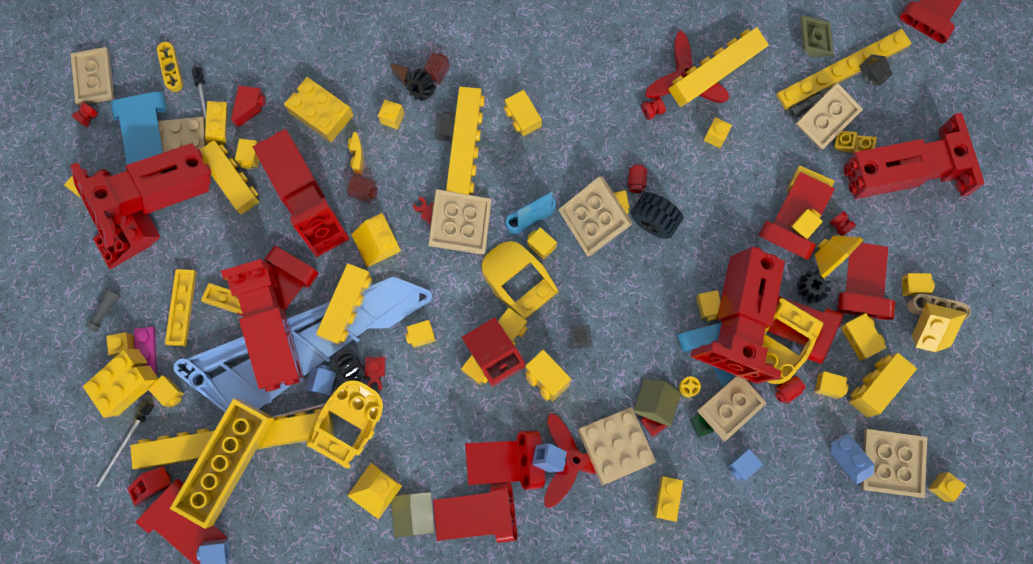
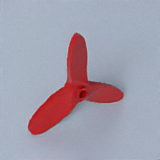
(683, 60)
(563, 480)

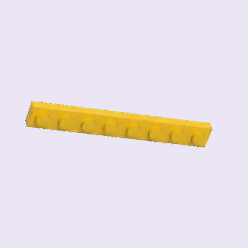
(841, 70)

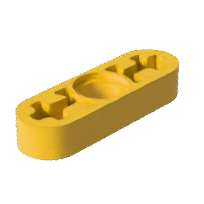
(164, 61)

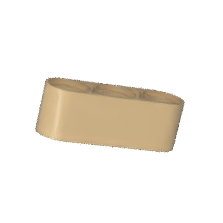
(924, 298)

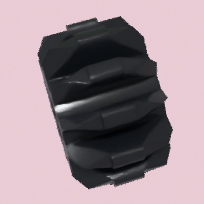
(420, 84)
(813, 294)
(349, 365)

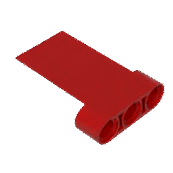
(931, 17)
(804, 194)
(291, 276)
(867, 284)
(832, 321)
(505, 461)
(477, 515)
(175, 528)

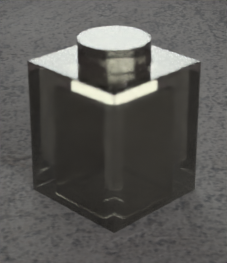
(876, 69)
(445, 126)
(580, 337)

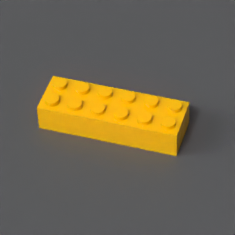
(222, 463)

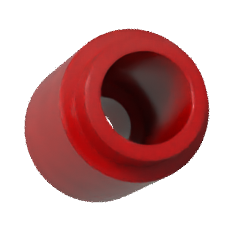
(637, 178)
(789, 390)

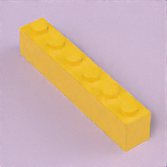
(718, 67)
(464, 141)

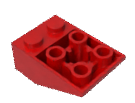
(131, 238)
(494, 352)

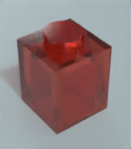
(437, 66)
(362, 188)

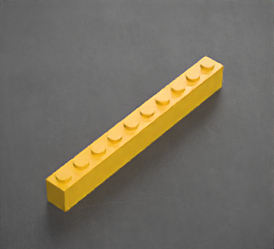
(189, 447)

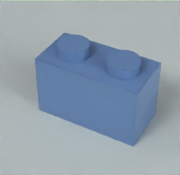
(852, 459)

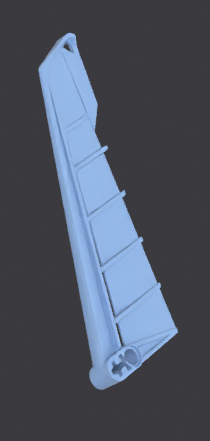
(382, 307)

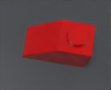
(247, 104)
(149, 485)

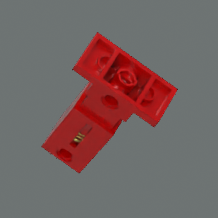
(915, 162)
(143, 186)
(300, 193)
(745, 313)
(264, 325)

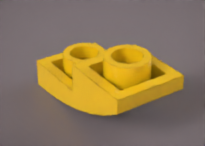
(852, 143)
(356, 150)

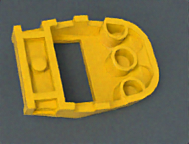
(507, 261)
(783, 357)
(356, 405)

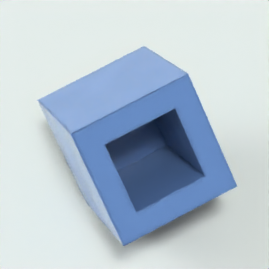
(320, 380)
(549, 458)
(744, 465)
(214, 552)

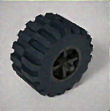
(656, 215)

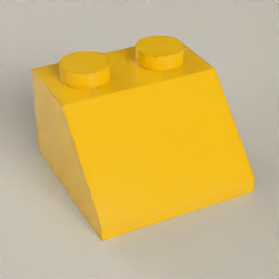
(375, 240)
(937, 327)

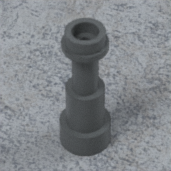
(795, 110)
(104, 307)

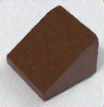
(400, 72)

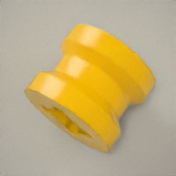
(693, 386)

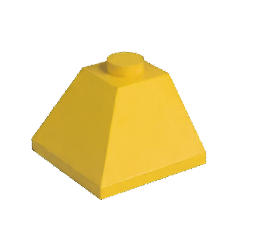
(834, 252)
(374, 490)

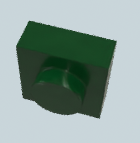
(701, 426)

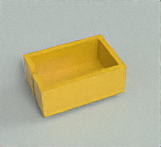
(319, 109)
(547, 376)
(120, 383)
(882, 384)

